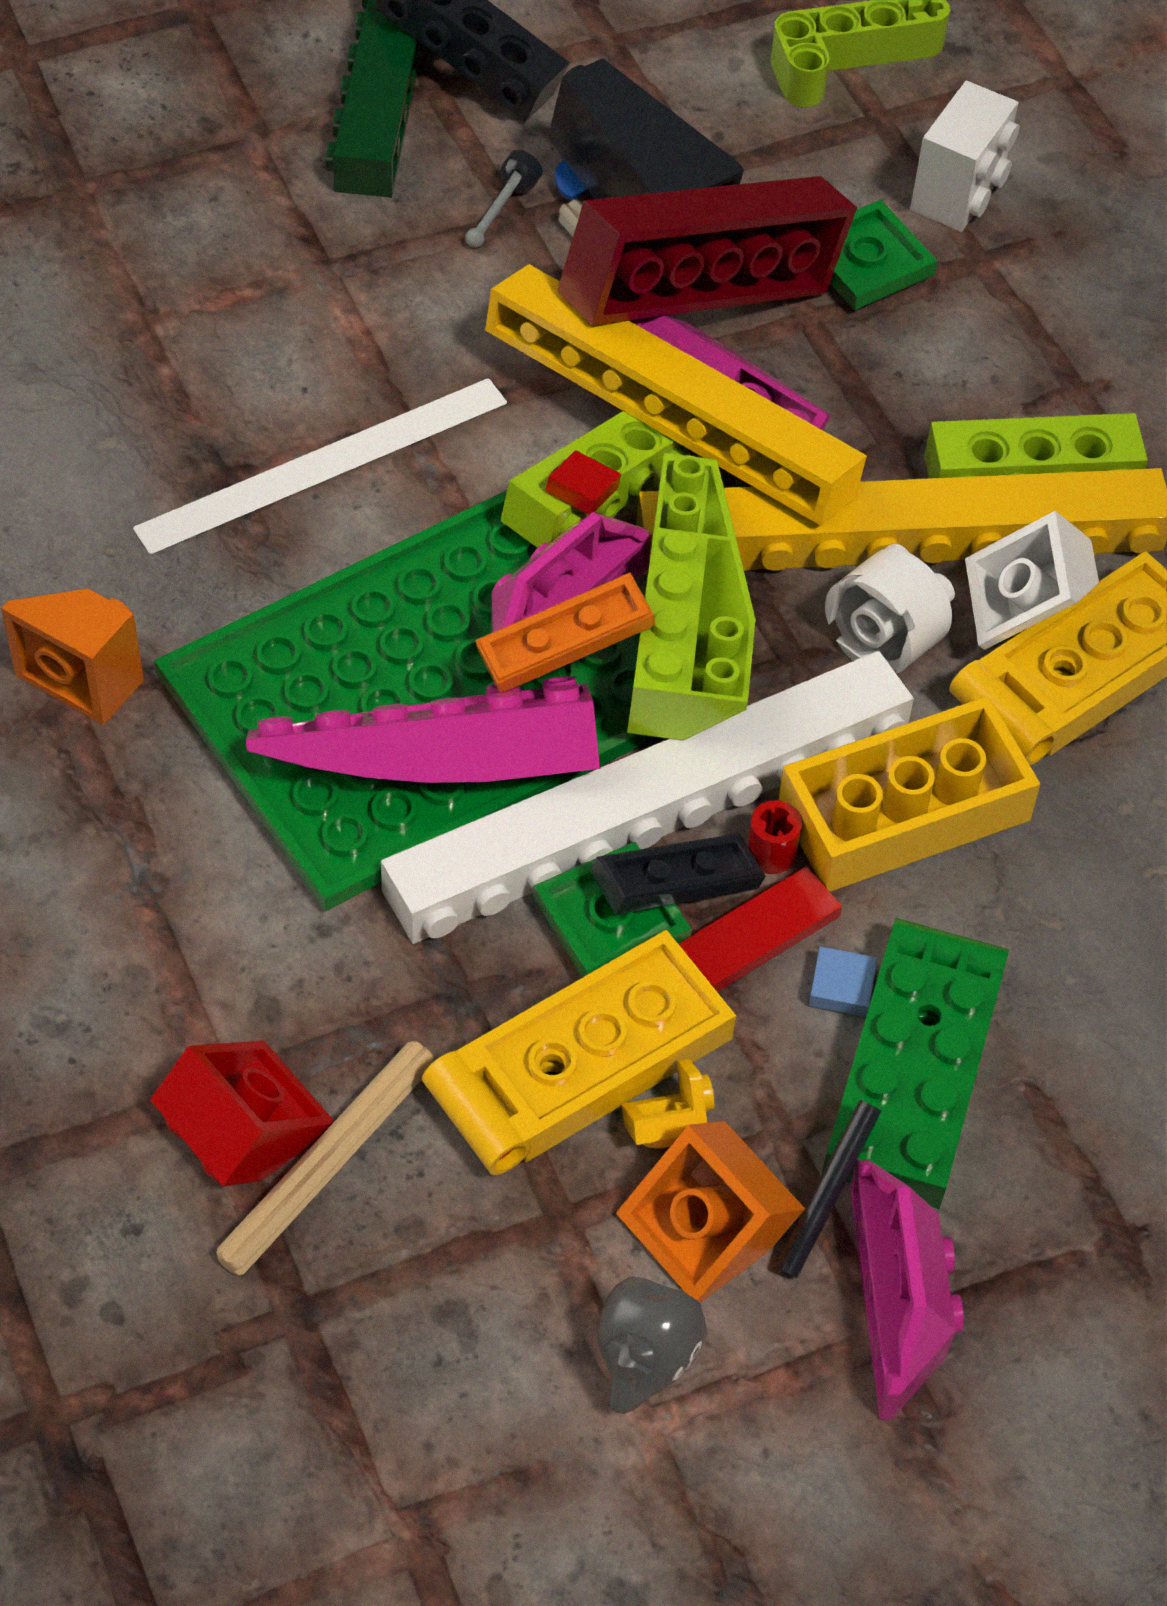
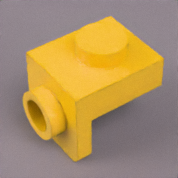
(662, 1119)

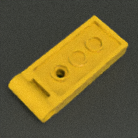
(1078, 662)
(601, 1035)

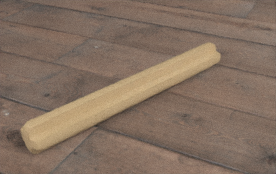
(324, 1159)

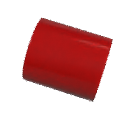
(775, 836)

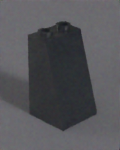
(629, 141)

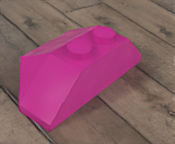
(572, 564)
(903, 1284)

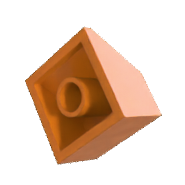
(76, 649)
(709, 1209)

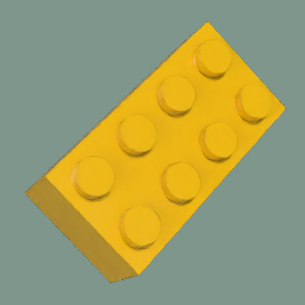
(909, 793)

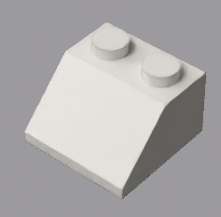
(1029, 577)

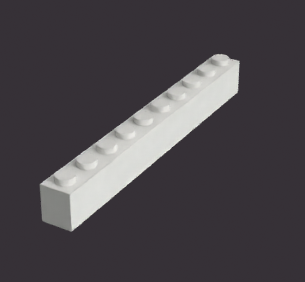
(637, 798)

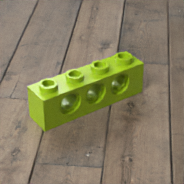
(619, 444)
(1034, 445)

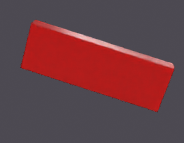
(761, 928)

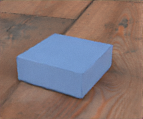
(842, 981)

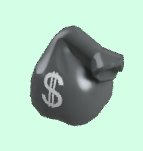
(647, 1339)

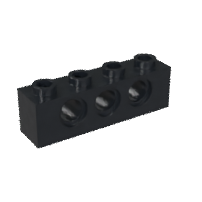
(484, 48)

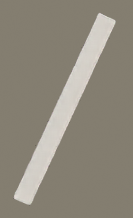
(318, 466)

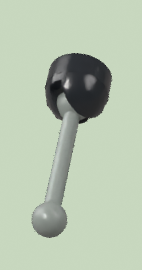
(518, 175)

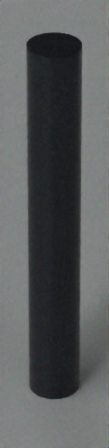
(828, 1189)

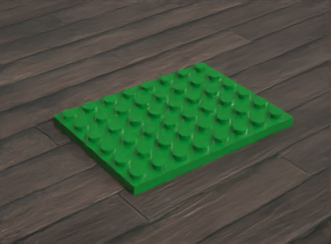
(367, 639)

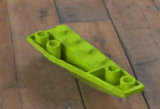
(700, 650)

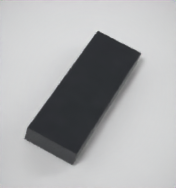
(677, 873)

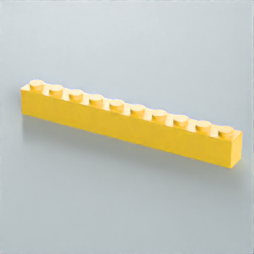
(944, 517)

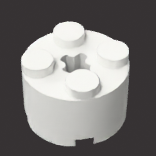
(891, 608)

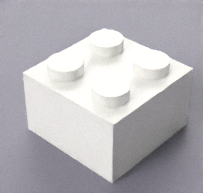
(965, 156)

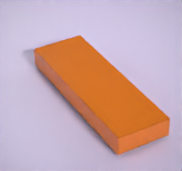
(565, 632)

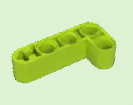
(851, 36)

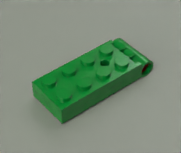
(916, 1070)

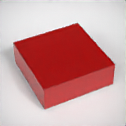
(583, 482)

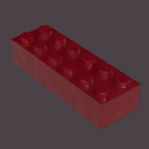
(704, 248)

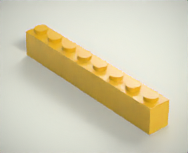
(679, 397)

